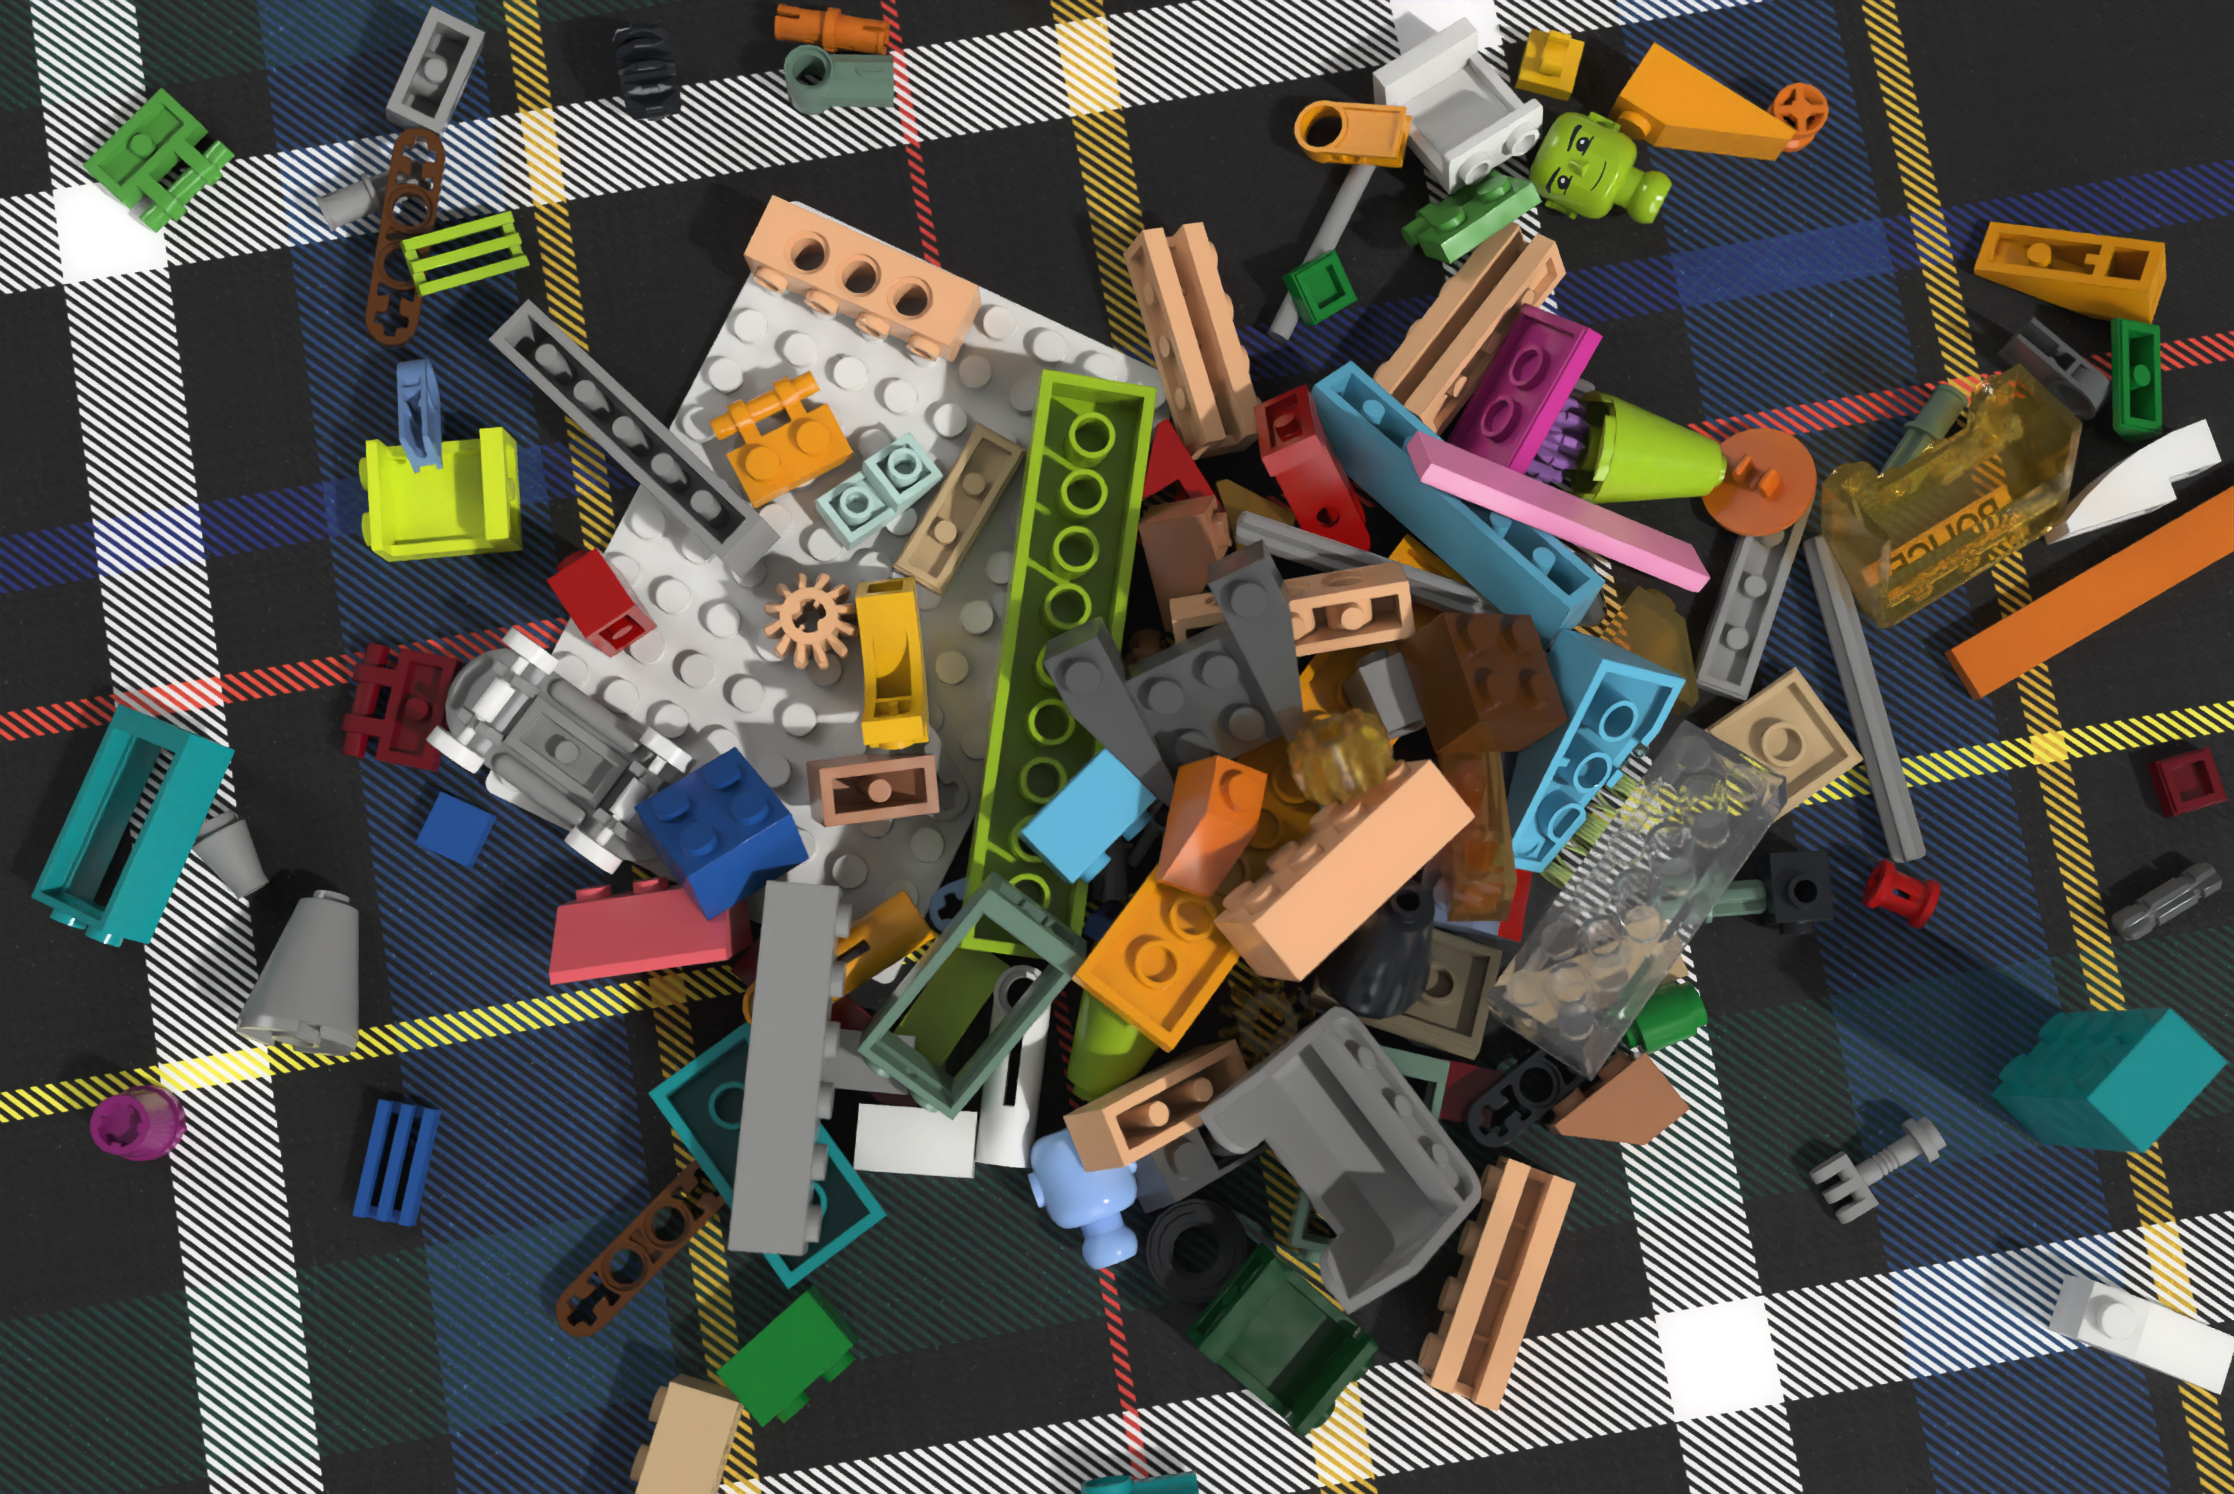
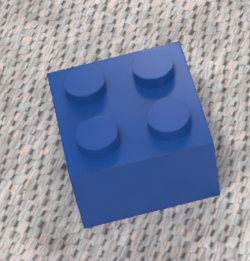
(722, 833)

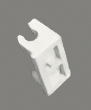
(915, 1141)

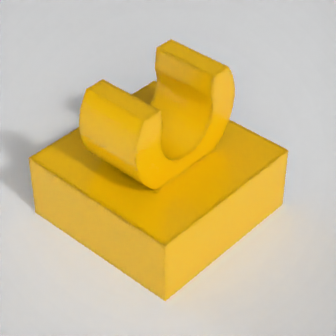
(1550, 64)

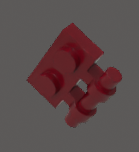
(413, 709)

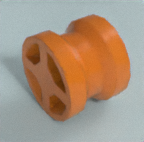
(1805, 107)

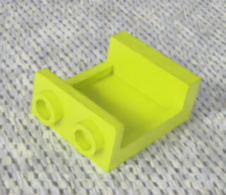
(444, 511)

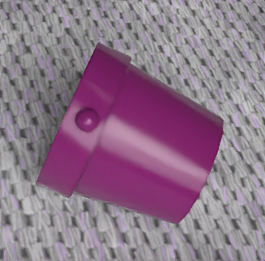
(139, 1123)

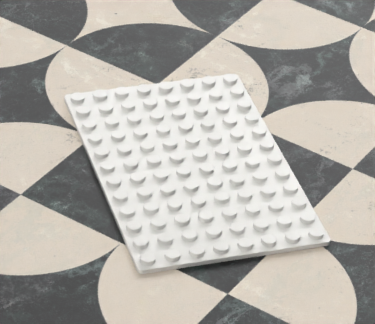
(710, 669)

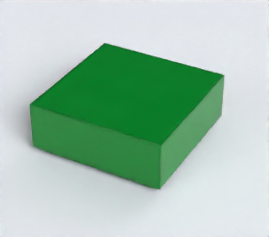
(1319, 288)

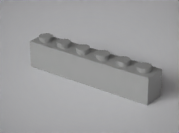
(635, 438)
(787, 1069)

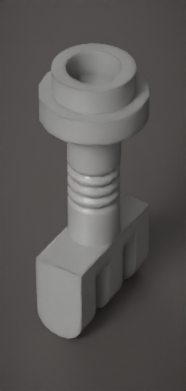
(1919, 1139)

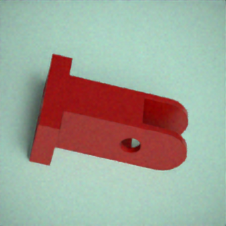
(1308, 468)

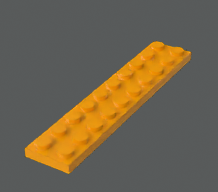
(1164, 948)

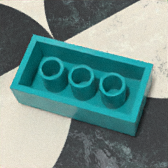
(2108, 1078)
(706, 1112)

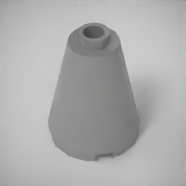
(310, 981)

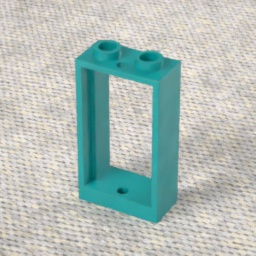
(102, 815)

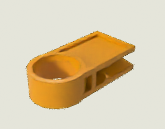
(1368, 133)

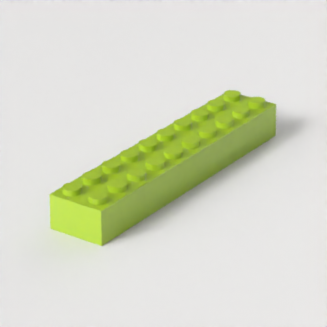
(1065, 570)

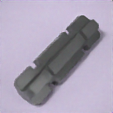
(2166, 901)

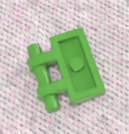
(148, 149)
(1470, 216)

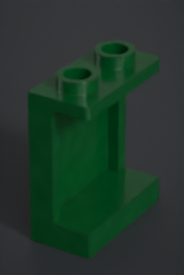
(1283, 1340)

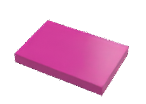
(1524, 388)

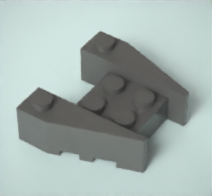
(1199, 697)

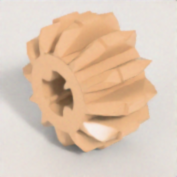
(794, 613)

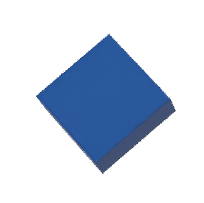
(456, 829)

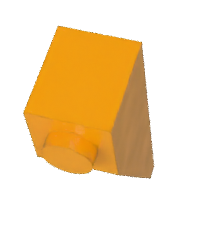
(1688, 110)
(2076, 270)

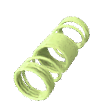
(1588, 832)

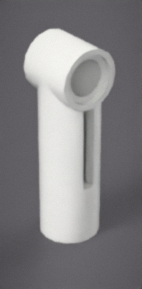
(1006, 1130)

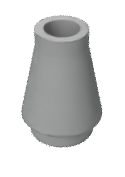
(230, 852)

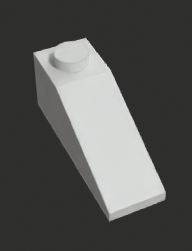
(2142, 1333)

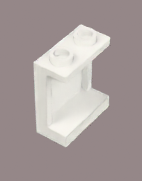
(1458, 107)

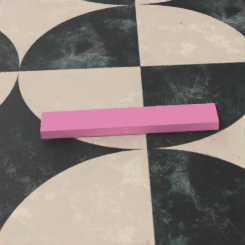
(1555, 512)

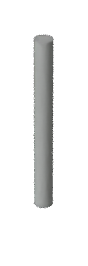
(1325, 240)

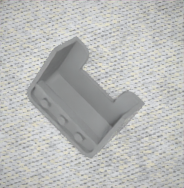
(1356, 1149)

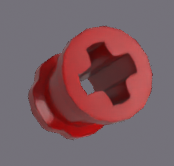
(1921, 900)

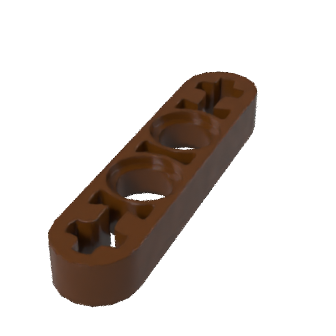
(393, 232)
(645, 1241)

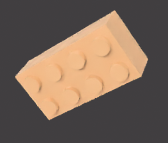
(1341, 870)

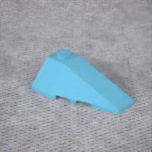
(1610, 707)

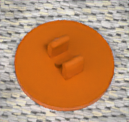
(1765, 483)

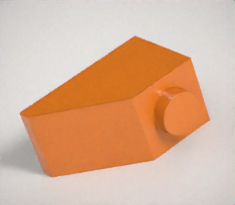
(1209, 823)

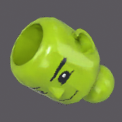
(1589, 168)

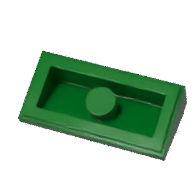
(2136, 379)

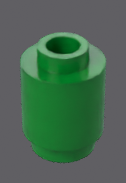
(1667, 1018)

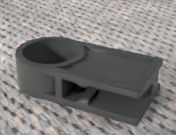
(2058, 369)

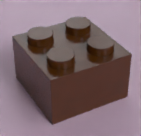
(1483, 682)

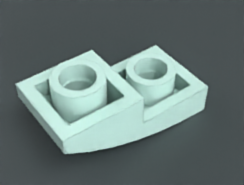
(879, 492)

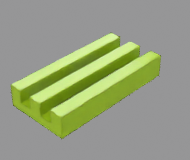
(510, 240)

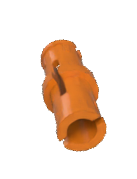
(831, 30)

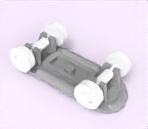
(559, 749)

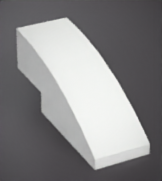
(2138, 482)

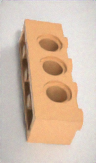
(792, 232)
(1326, 609)

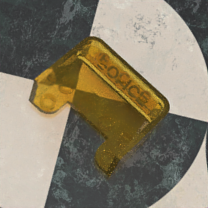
(1956, 504)

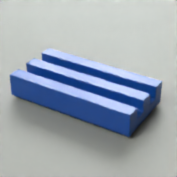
(375, 1156)

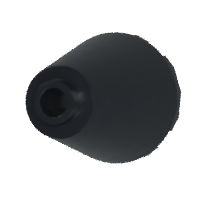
(1386, 958)

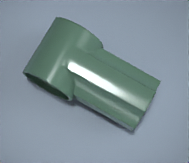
(845, 81)

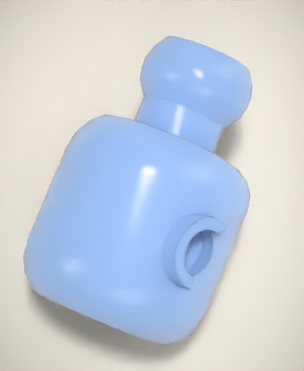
(1084, 1198)

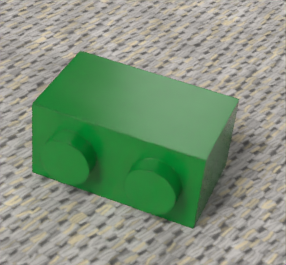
(788, 1357)

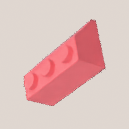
(641, 932)

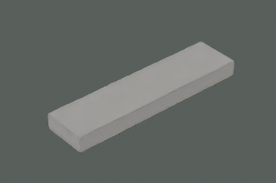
(1746, 611)

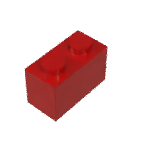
(600, 601)

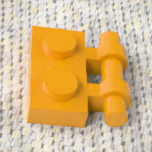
(788, 454)

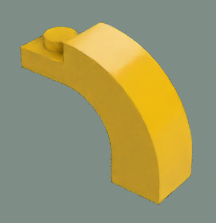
(893, 664)

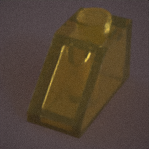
(1653, 630)

